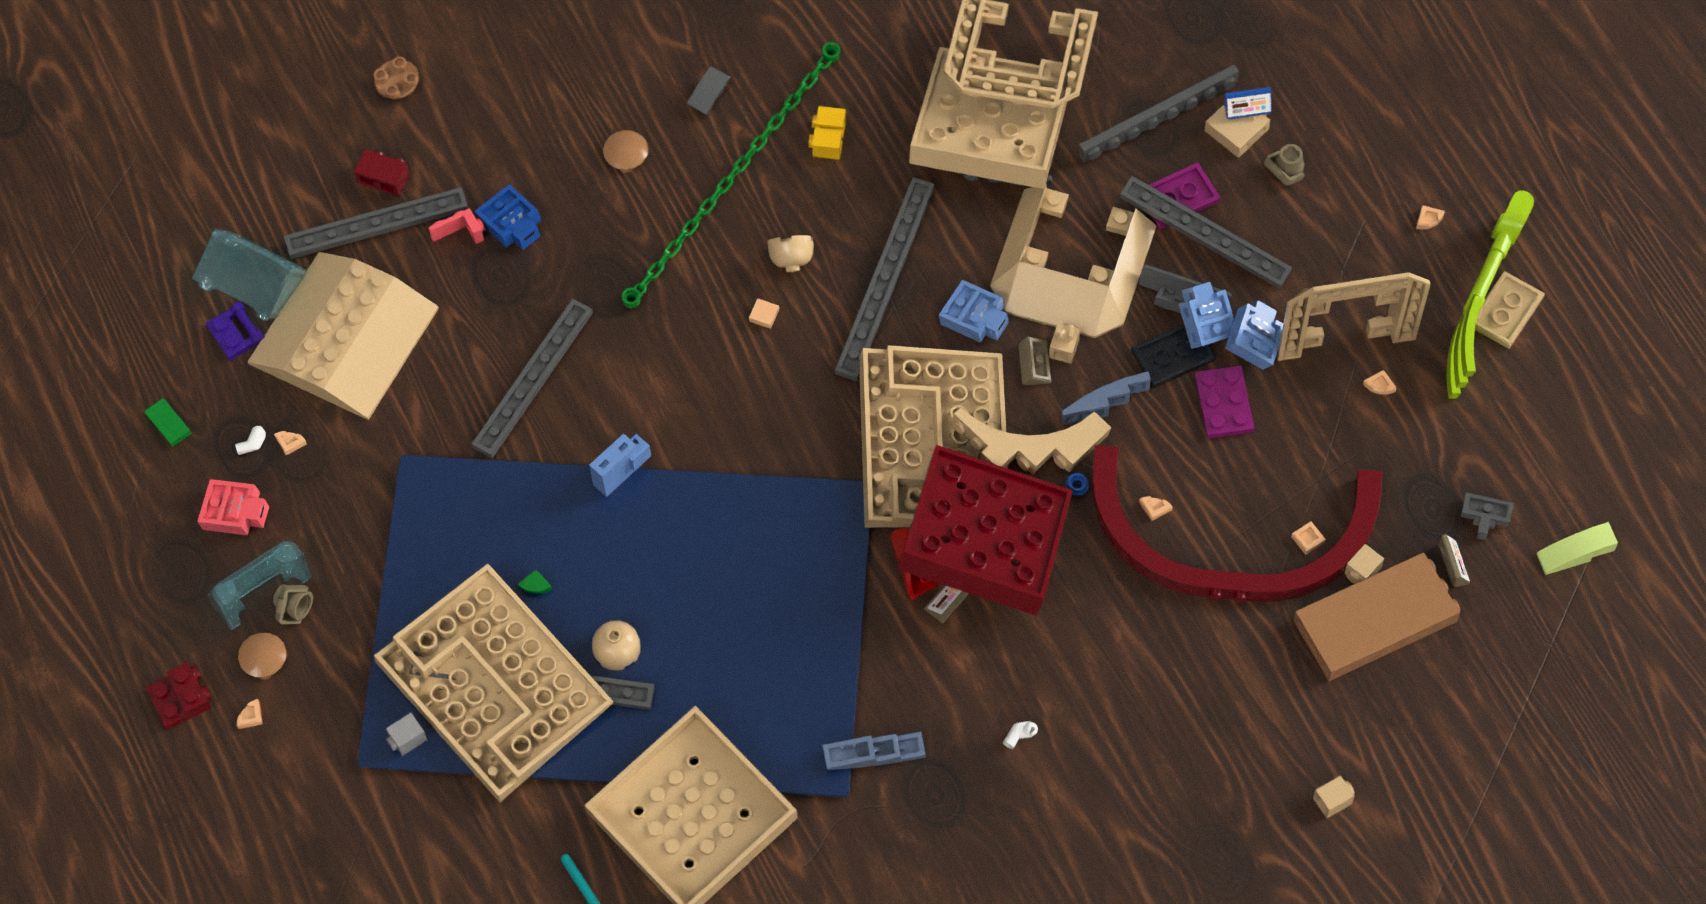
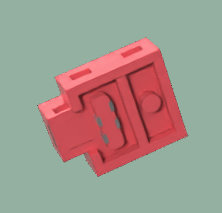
(232, 508)

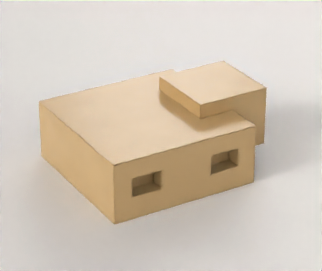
(1236, 133)

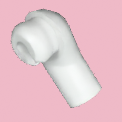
(254, 441)
(1020, 731)

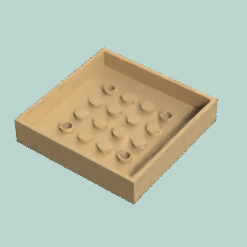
(985, 131)
(691, 810)

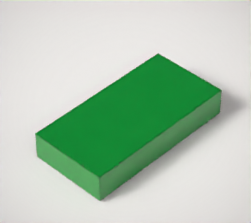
(167, 422)

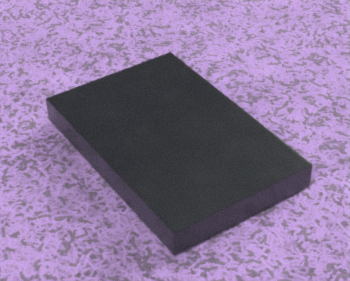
(1170, 356)

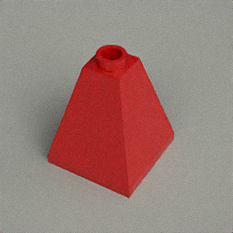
(914, 585)

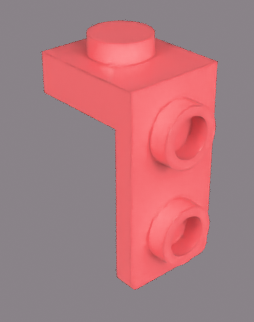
(456, 222)

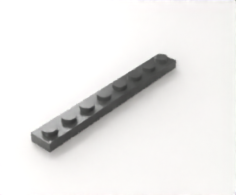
(1153, 116)
(375, 223)
(1205, 232)
(532, 378)

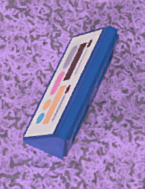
(1248, 103)

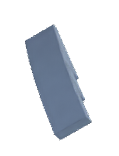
(1105, 397)
(874, 751)

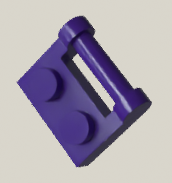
(228, 335)

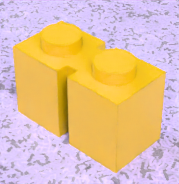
(829, 130)

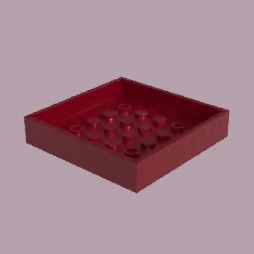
(985, 530)

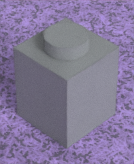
(405, 734)

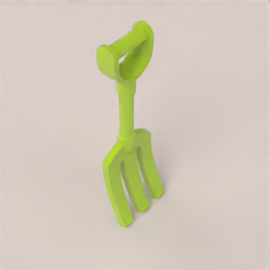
(1461, 349)

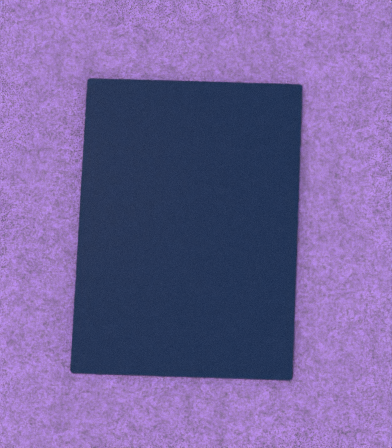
(729, 579)

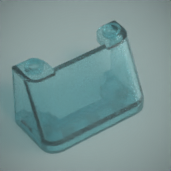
(248, 273)
(281, 558)

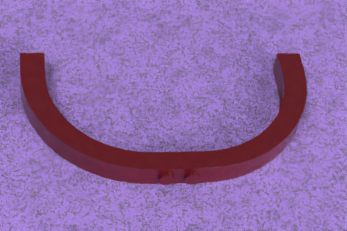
(1225, 584)

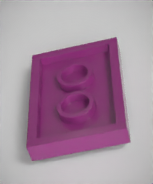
(1188, 187)
(1224, 402)

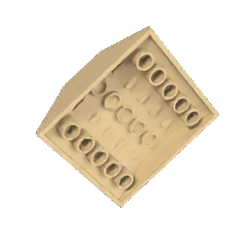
(344, 333)

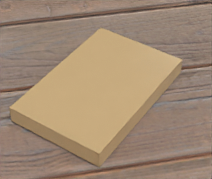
(1507, 309)

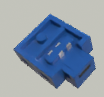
(510, 218)

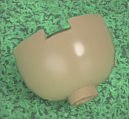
(791, 252)
(616, 645)

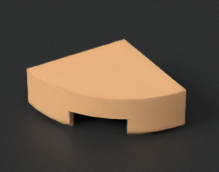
(1429, 217)
(1380, 383)
(289, 441)
(1155, 507)
(250, 715)

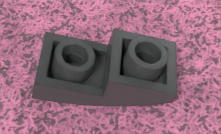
(708, 90)

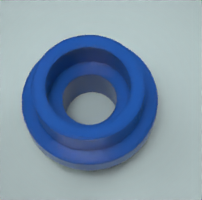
(1079, 479)

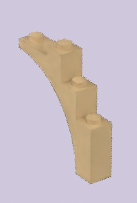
(1032, 451)

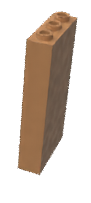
(1377, 616)

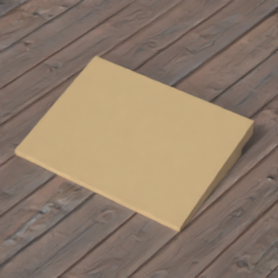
(909, 410)
(514, 684)

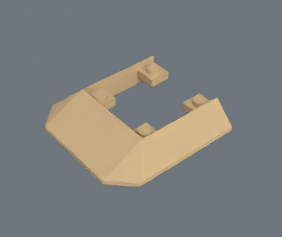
(1056, 82)
(1402, 291)
(1060, 298)

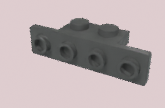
(1168, 287)

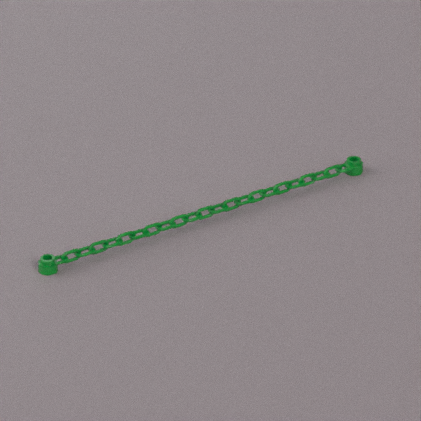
(629, 293)

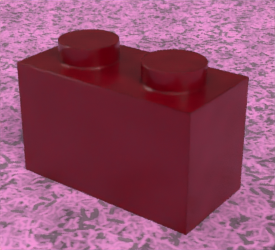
(382, 172)

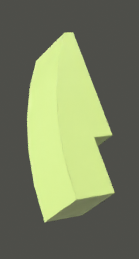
(1577, 548)

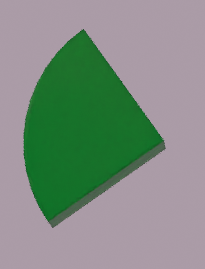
(535, 584)

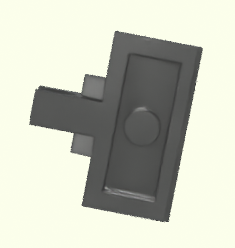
(1486, 513)

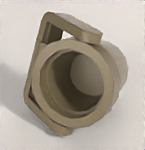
(1287, 165)
(294, 601)

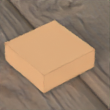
(764, 313)
(1308, 538)

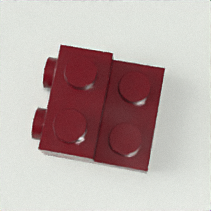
(179, 695)

